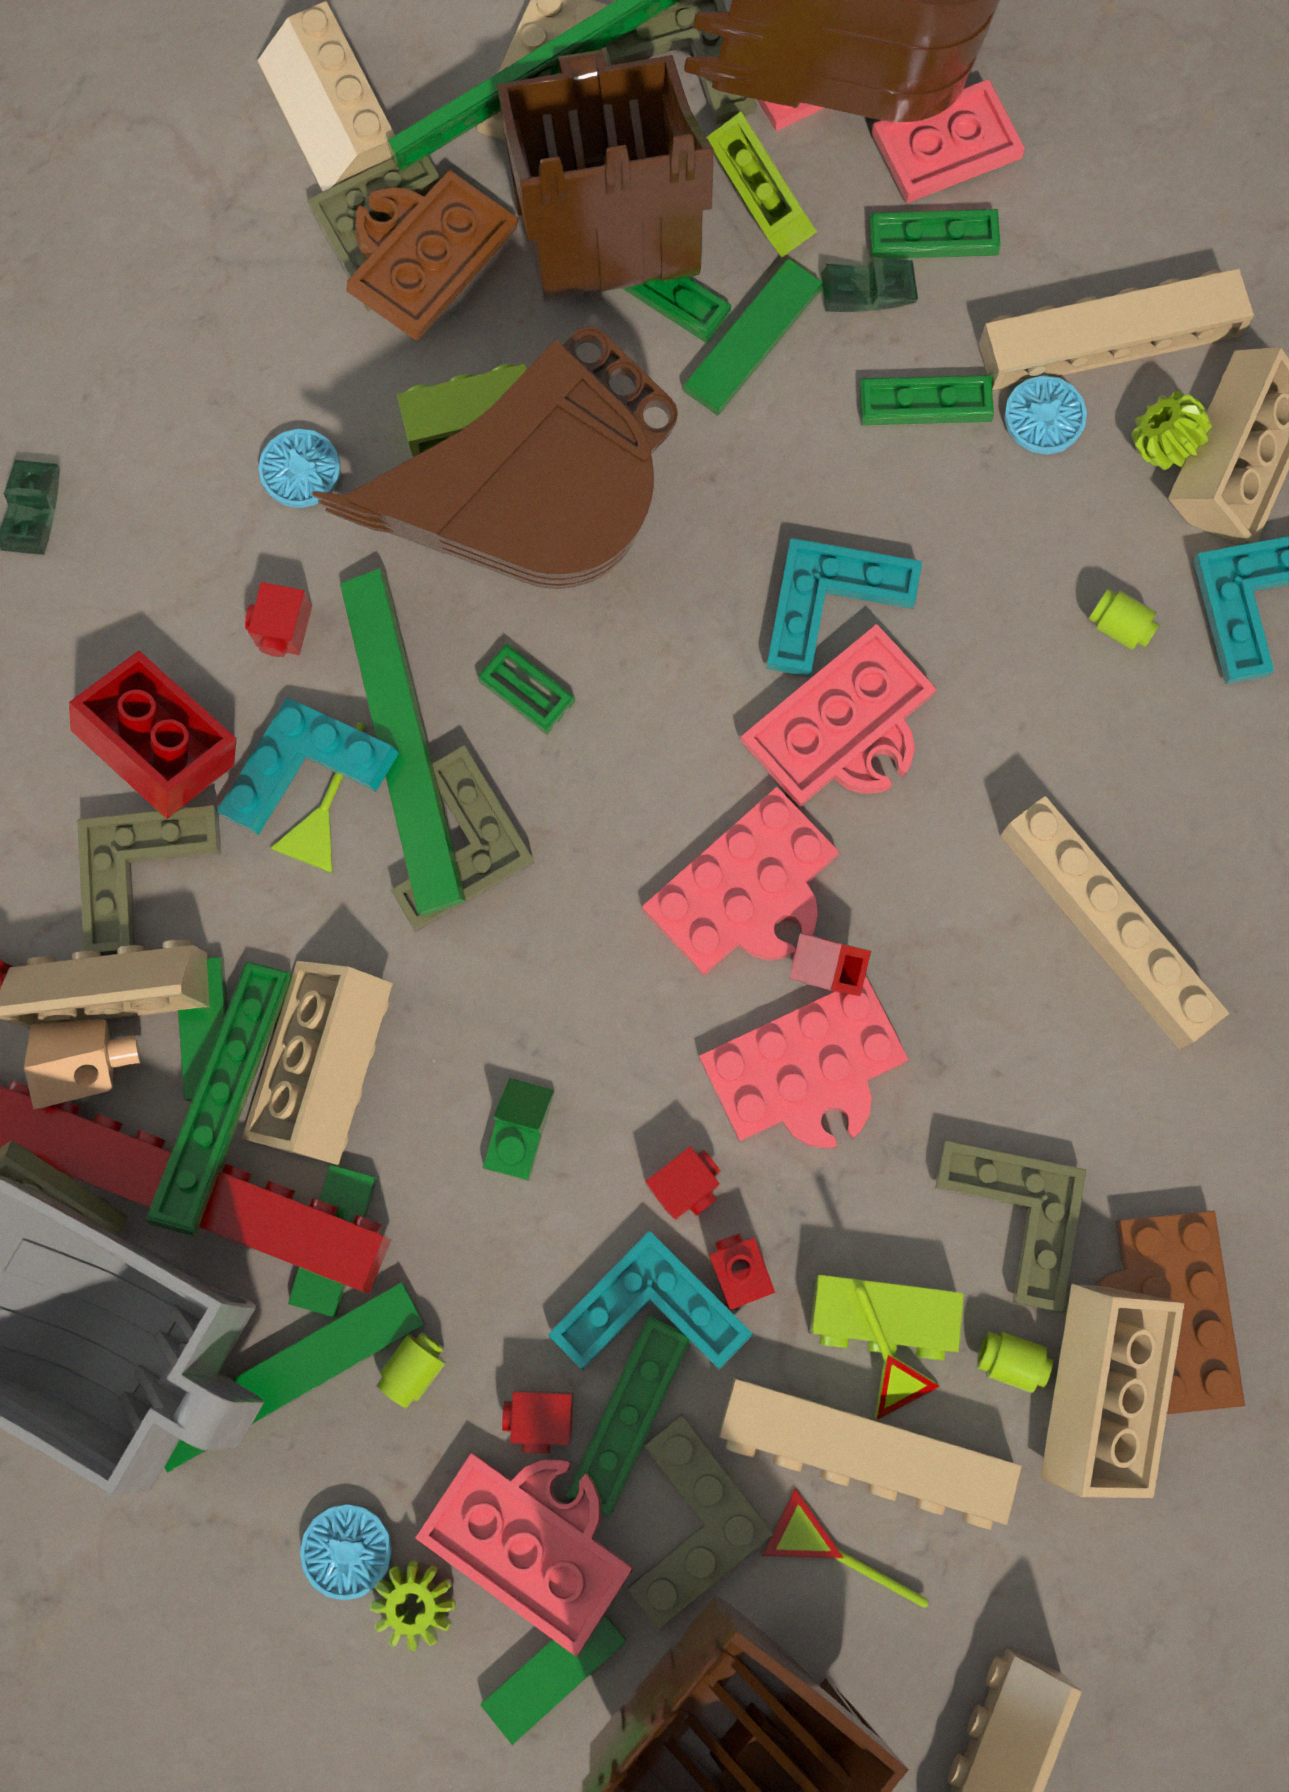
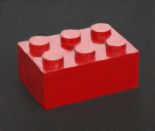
(152, 734)

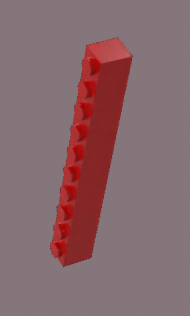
(236, 1209)

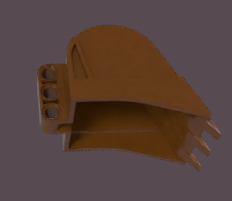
(847, 54)
(607, 173)
(539, 482)
(737, 1718)

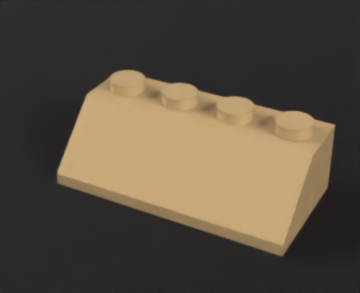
(325, 97)
(1247, 455)
(106, 986)
(318, 1061)
(1112, 1392)
(1016, 1729)

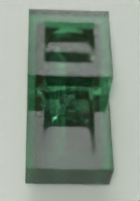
(878, 286)
(31, 507)

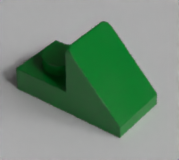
(518, 1129)

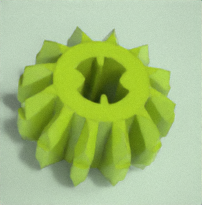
(1171, 430)
(398, 1593)

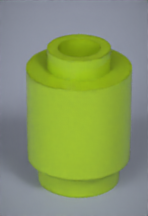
(1124, 619)
(1014, 1361)
(411, 1369)

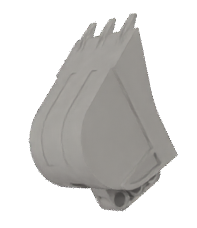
(110, 1347)

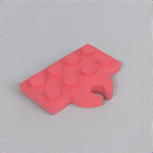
(843, 721)
(746, 887)
(806, 1067)
(529, 1546)

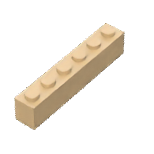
(1116, 328)
(1113, 923)
(871, 1452)

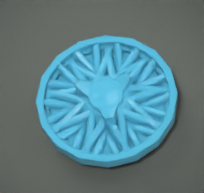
(1045, 415)
(297, 465)
(346, 1551)

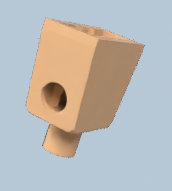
(74, 1060)

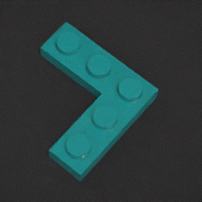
(825, 569)
(1228, 588)
(290, 739)
(643, 1276)

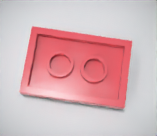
(950, 146)

